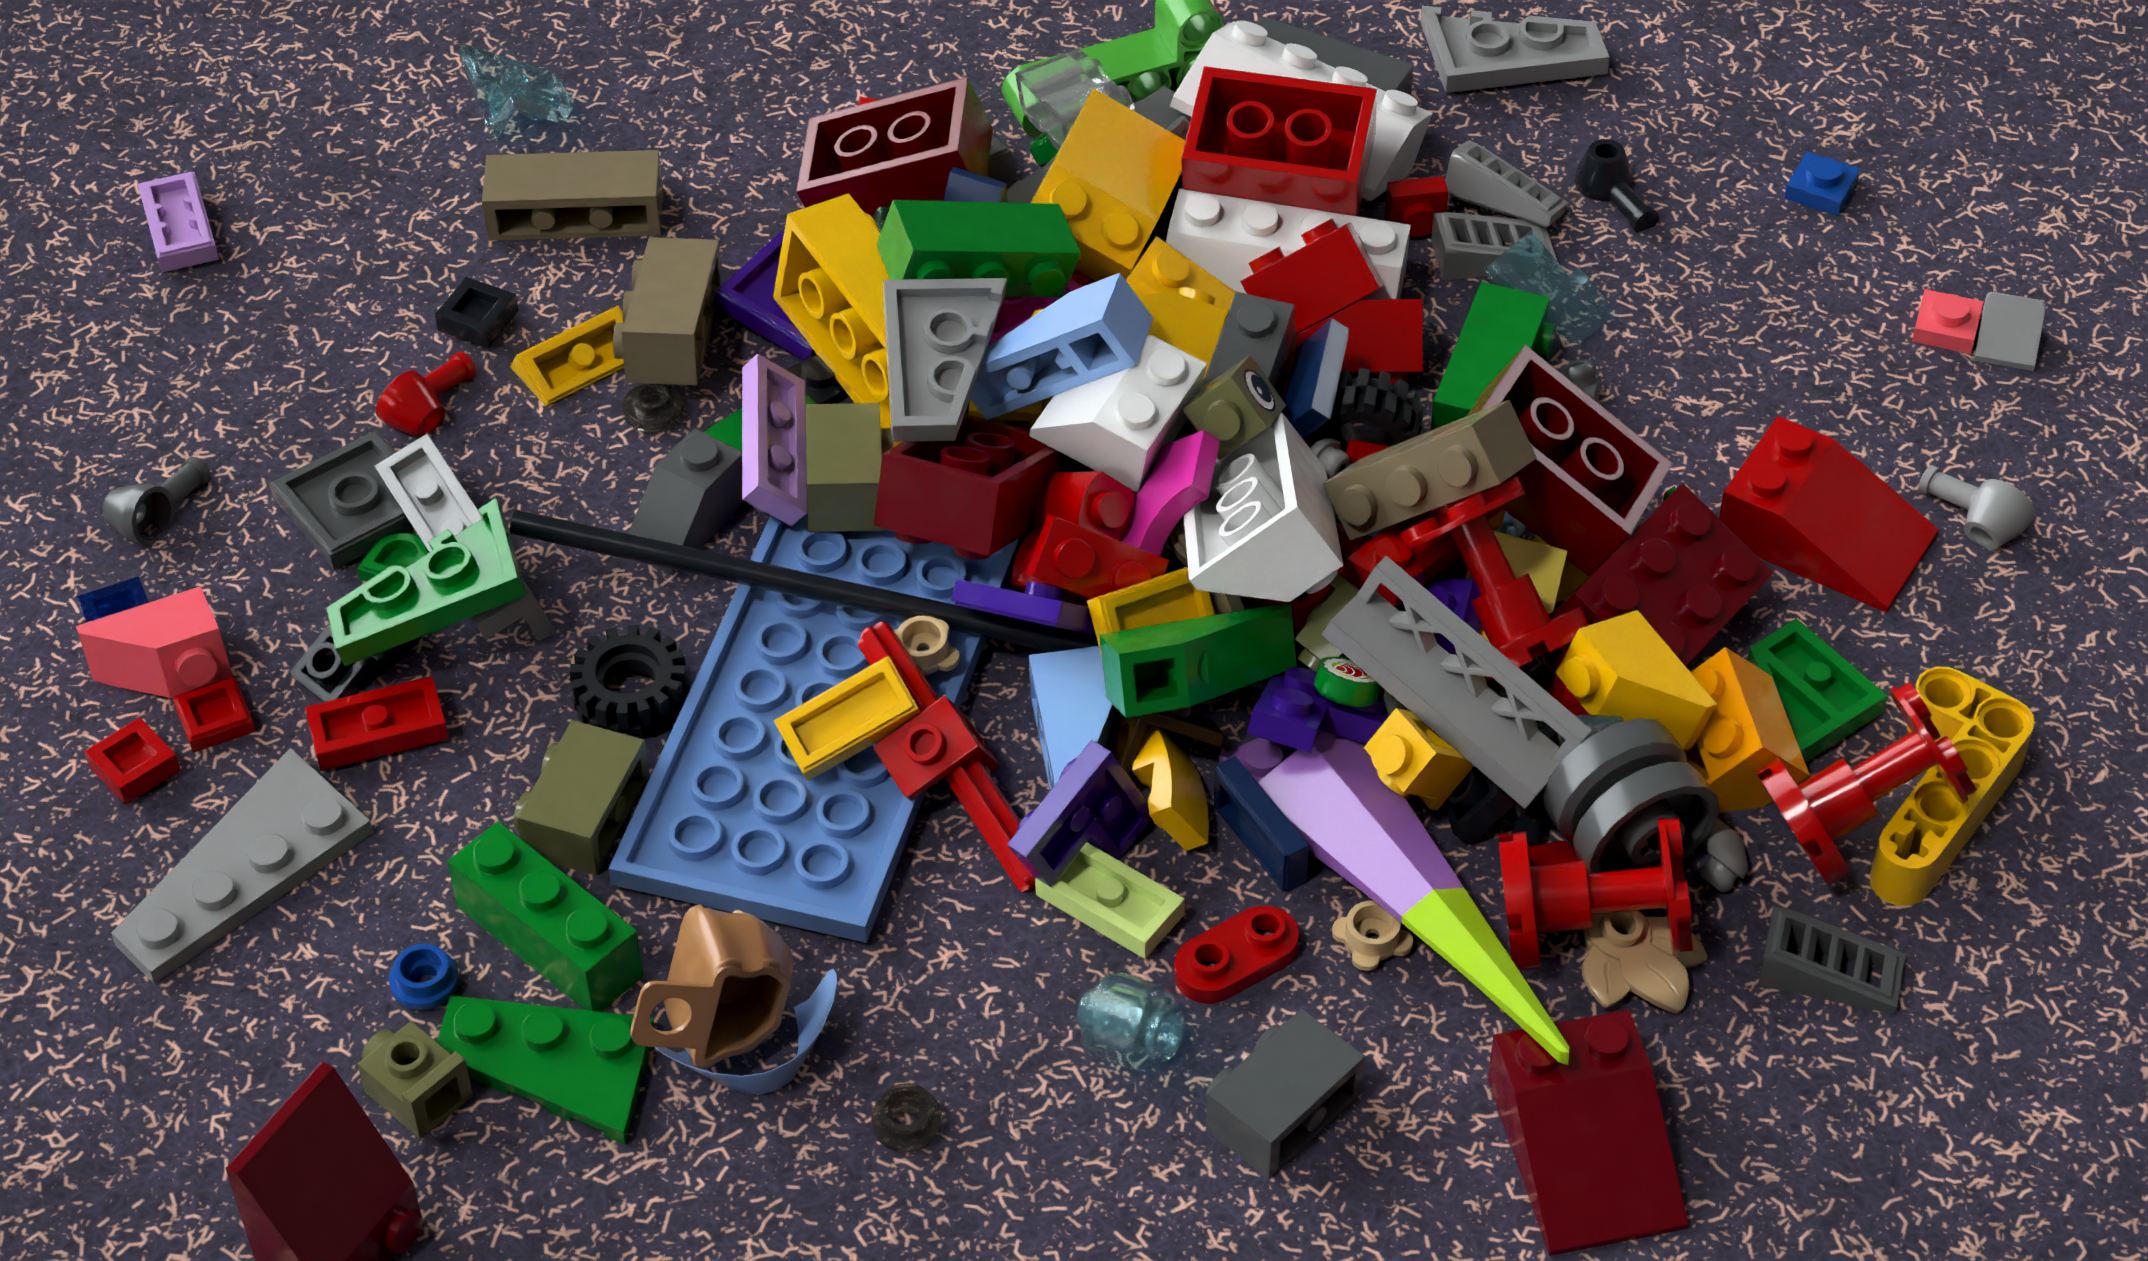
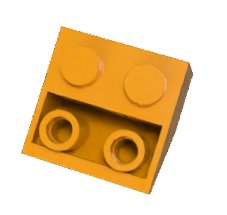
(1742, 732)

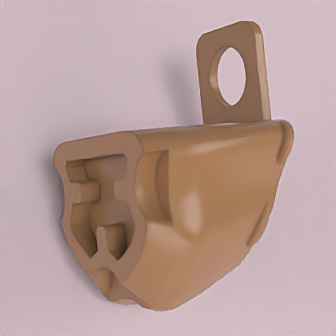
(721, 987)

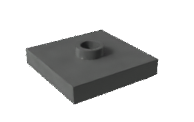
(343, 500)

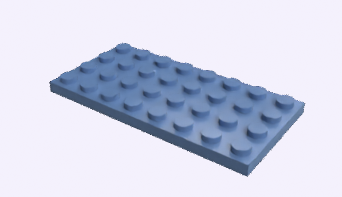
(727, 803)

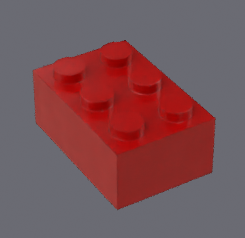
(1280, 140)

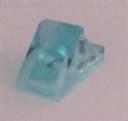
(509, 85)

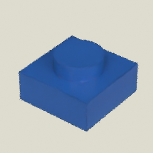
(1822, 183)

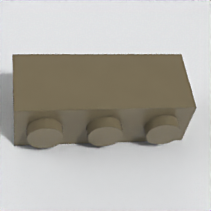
(572, 195)
(669, 311)
(1430, 470)

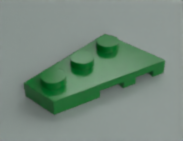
(443, 587)
(555, 1056)

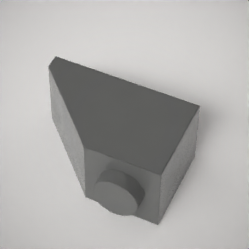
(691, 493)

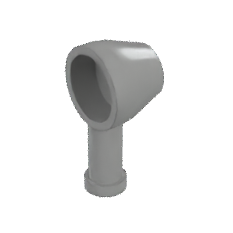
(1995, 509)

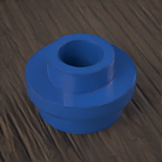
(418, 962)

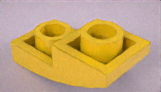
(1177, 792)

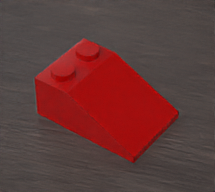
(1825, 516)

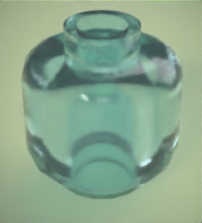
(1130, 1022)

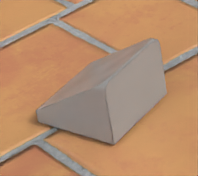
(2010, 330)

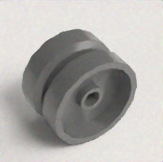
(1616, 788)

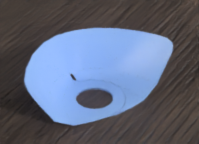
(810, 1021)

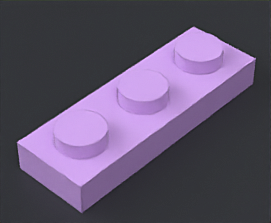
(774, 440)

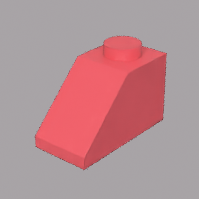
(157, 646)

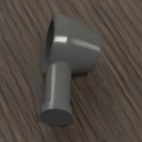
(134, 506)

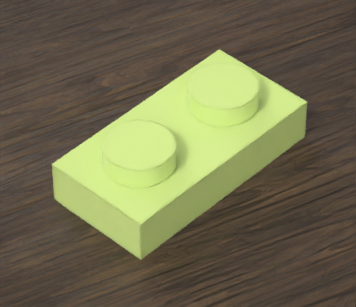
(1114, 900)

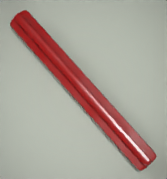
(971, 779)

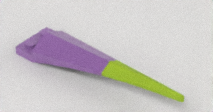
(1388, 855)

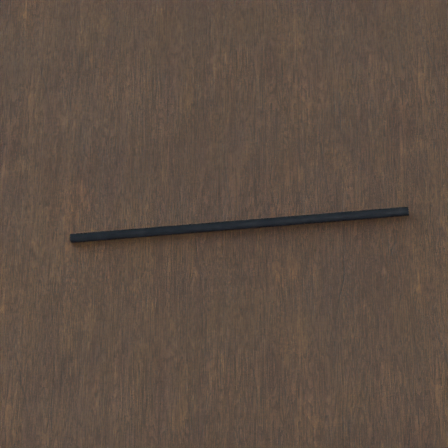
(805, 584)

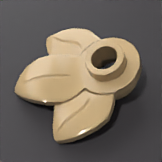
(1637, 961)

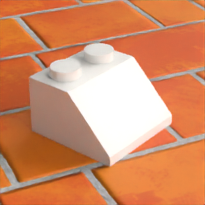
(1126, 416)

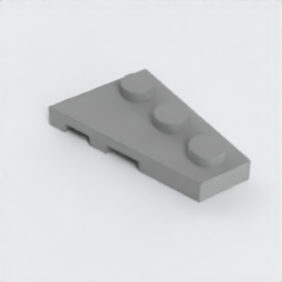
(1499, 54)
(935, 351)

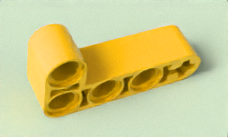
(1932, 824)

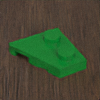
(1817, 687)

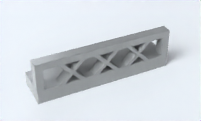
(438, 502)
(1451, 689)

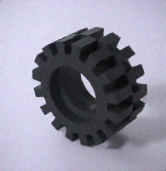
(1373, 402)
(622, 657)

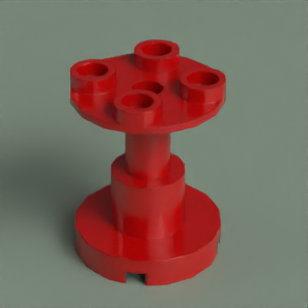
(1508, 605)
(1843, 797)
(1565, 896)

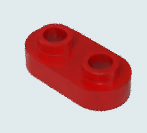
(1240, 954)

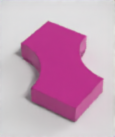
(1175, 486)

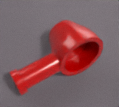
(412, 400)

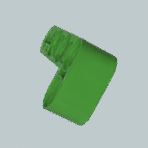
(1143, 59)

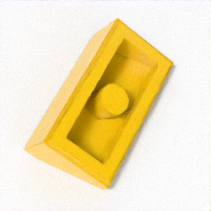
(571, 358)

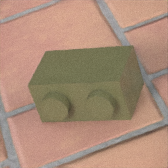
(844, 465)
(583, 796)

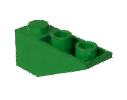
(1195, 658)

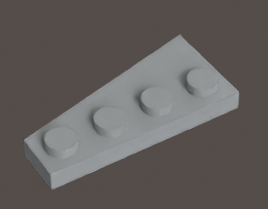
(249, 859)

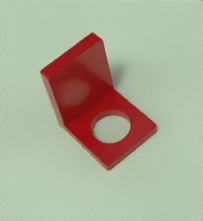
(932, 747)

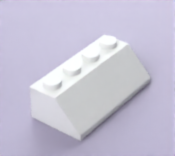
(1248, 49)
(1232, 231)
(1265, 521)

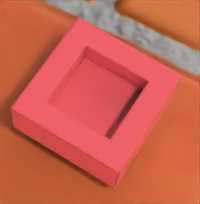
(1947, 321)

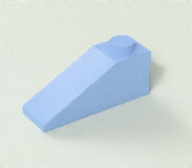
(1063, 347)
(1070, 705)

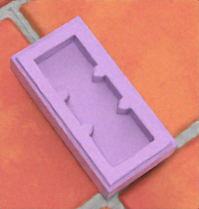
(178, 221)

